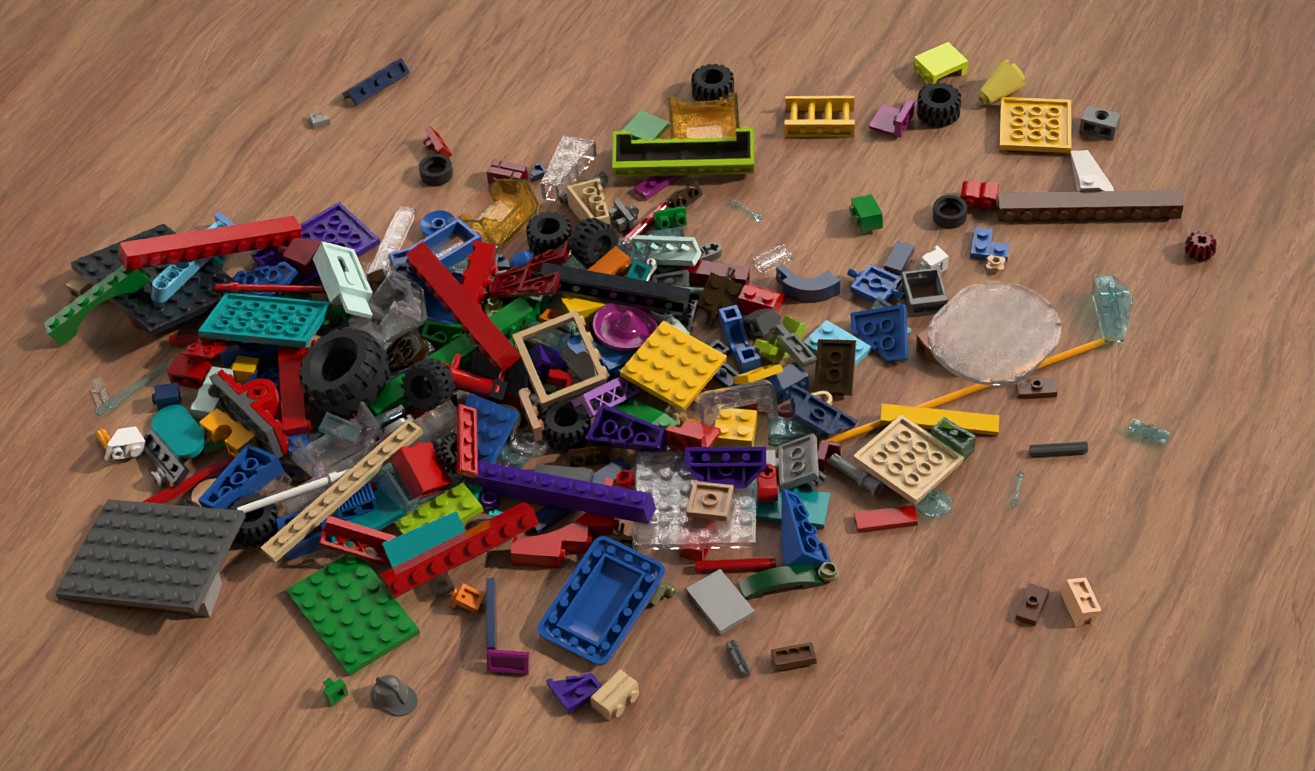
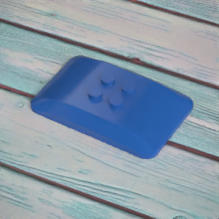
(601, 600)

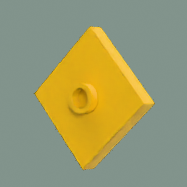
(758, 374)

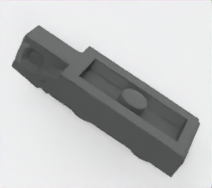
(794, 346)

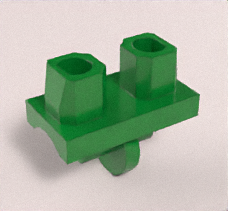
(670, 218)

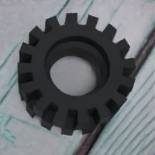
(446, 455)

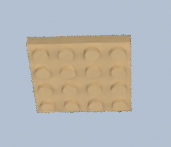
(908, 459)

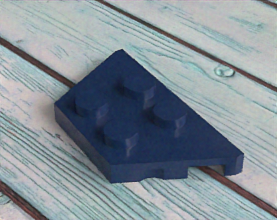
(818, 414)

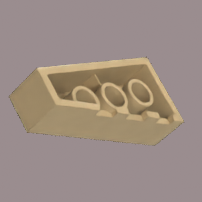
(588, 201)

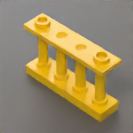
(819, 128)

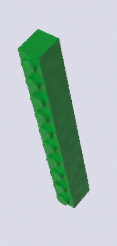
(509, 320)

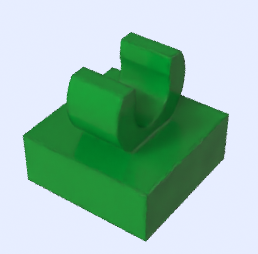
(334, 691)

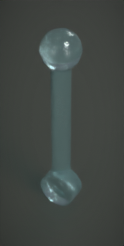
(757, 217)
(1015, 502)

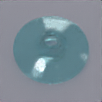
(935, 503)

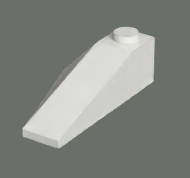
(1087, 173)

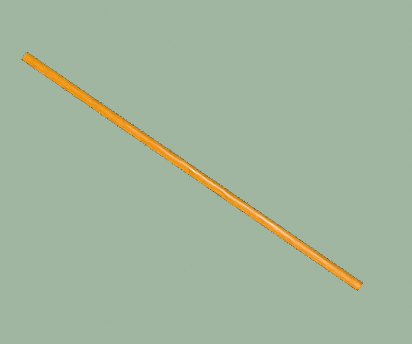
(966, 391)

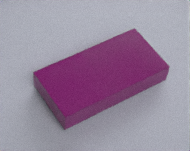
(508, 661)

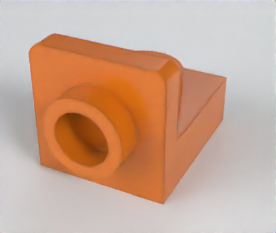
(467, 598)

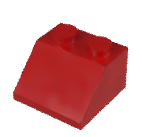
(757, 297)

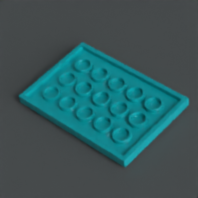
(265, 320)

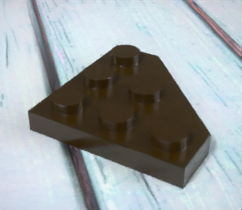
(406, 351)

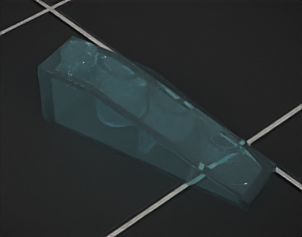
(1113, 306)

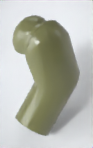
(662, 590)

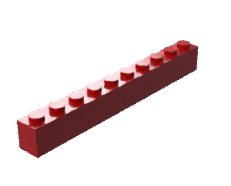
(208, 243)
(463, 307)

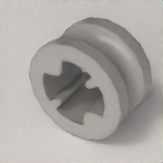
(159, 477)

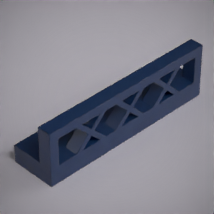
(377, 81)

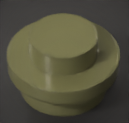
(828, 571)

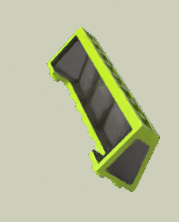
(683, 156)

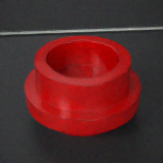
(625, 479)

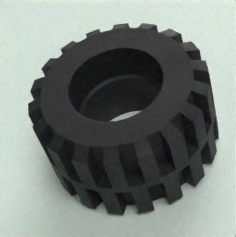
(712, 82)
(939, 104)
(547, 232)
(592, 240)
(416, 389)
(565, 414)
(260, 530)

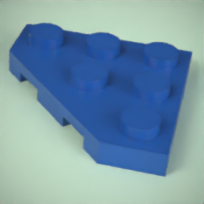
(276, 275)
(883, 330)
(493, 426)

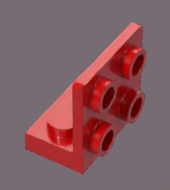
(691, 435)

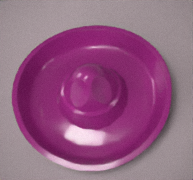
(623, 326)

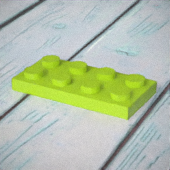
(456, 499)

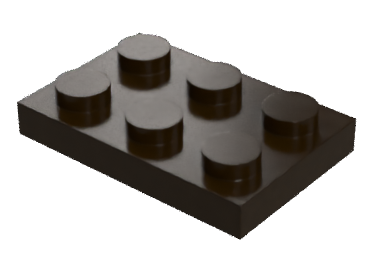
(835, 366)

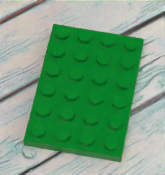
(352, 612)

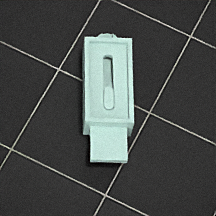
(343, 278)

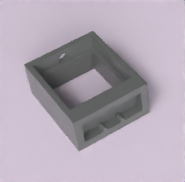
(924, 305)

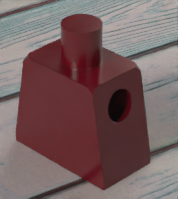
(300, 255)

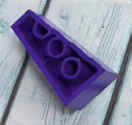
(626, 431)

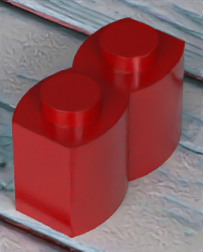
(980, 194)

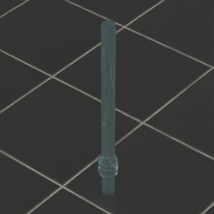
(113, 402)

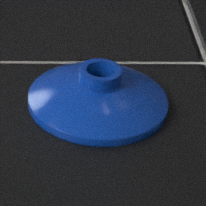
(435, 221)

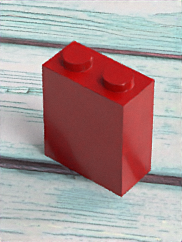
(421, 470)

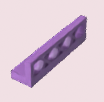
(609, 390)

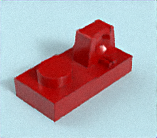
(434, 140)

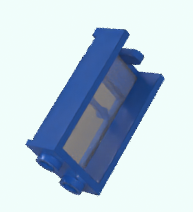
(451, 242)

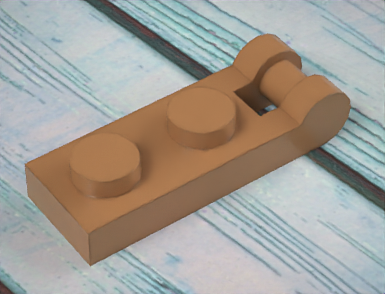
(531, 414)

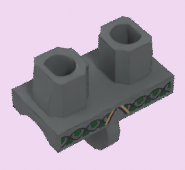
(625, 214)

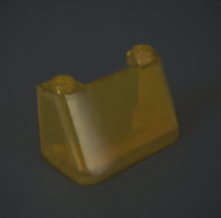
(704, 118)
(511, 209)

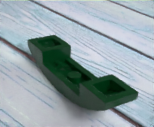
(780, 578)

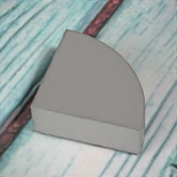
(318, 120)

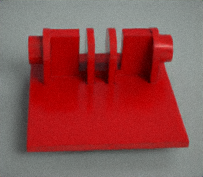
(204, 349)

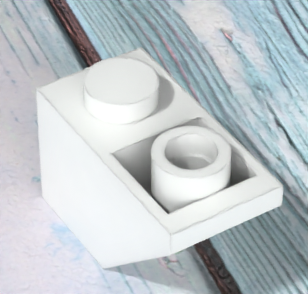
(125, 444)

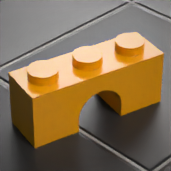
(220, 425)

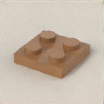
(710, 501)

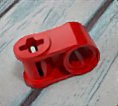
(767, 485)

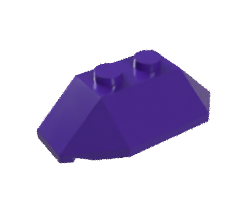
(726, 464)

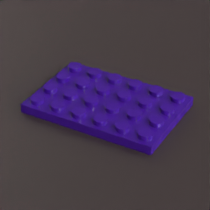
(333, 226)

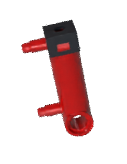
(477, 385)

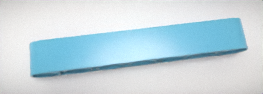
(177, 274)

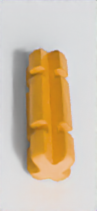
(103, 437)

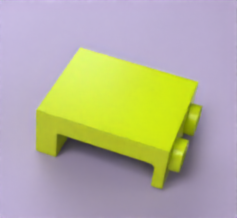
(939, 63)

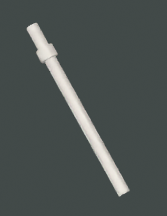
(332, 478)

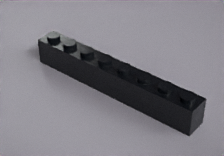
(619, 290)

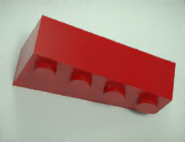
(480, 271)

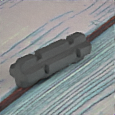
(738, 658)

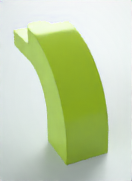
(771, 348)

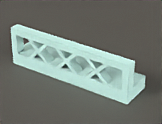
(670, 255)

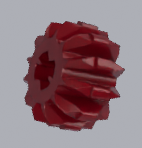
(1200, 246)

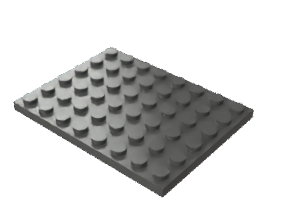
(151, 555)

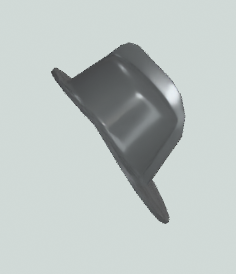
(394, 695)

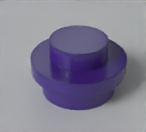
(490, 500)

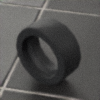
(436, 179)
(946, 221)

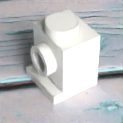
(935, 259)

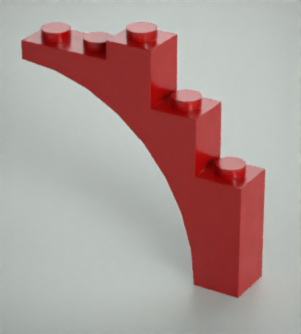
(551, 548)

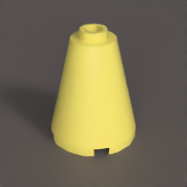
(1001, 83)

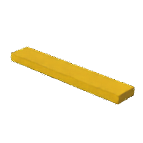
(928, 418)

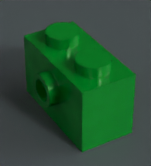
(866, 213)

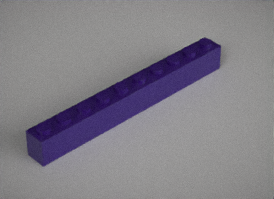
(565, 492)

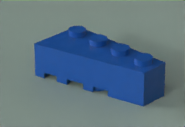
(244, 475)

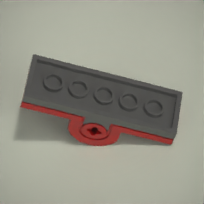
(255, 407)

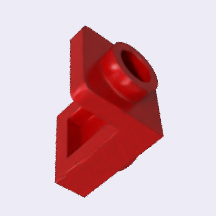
(560, 378)

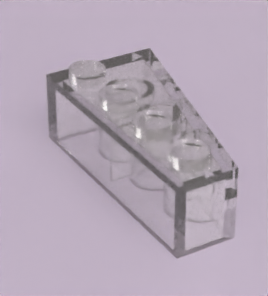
(566, 165)

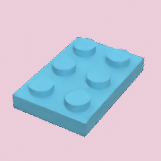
(833, 332)

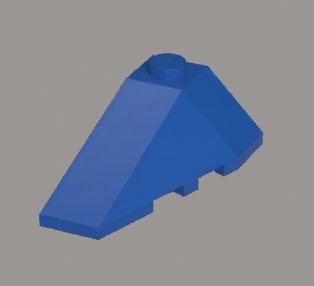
(798, 536)

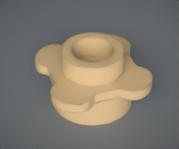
(995, 263)

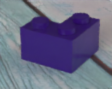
(544, 360)

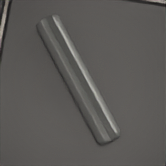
(1058, 448)

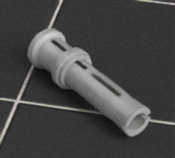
(862, 478)

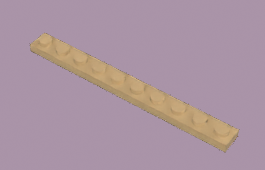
(340, 491)

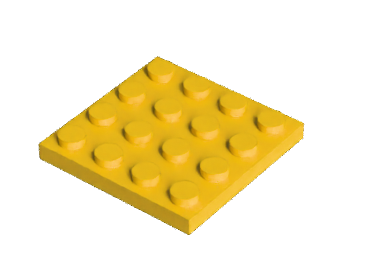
(1035, 125)
(673, 366)

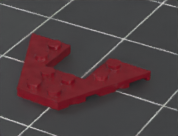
(516, 281)

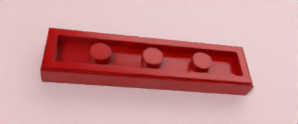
(466, 441)

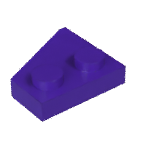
(574, 690)

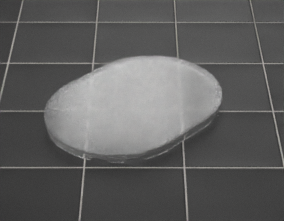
(994, 333)

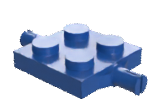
(874, 283)

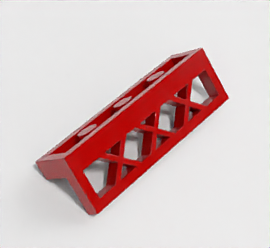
(360, 535)

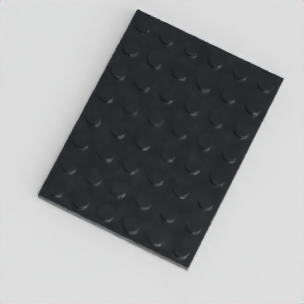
(189, 301)

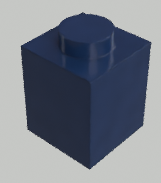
(167, 395)

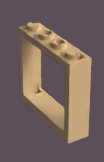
(547, 400)

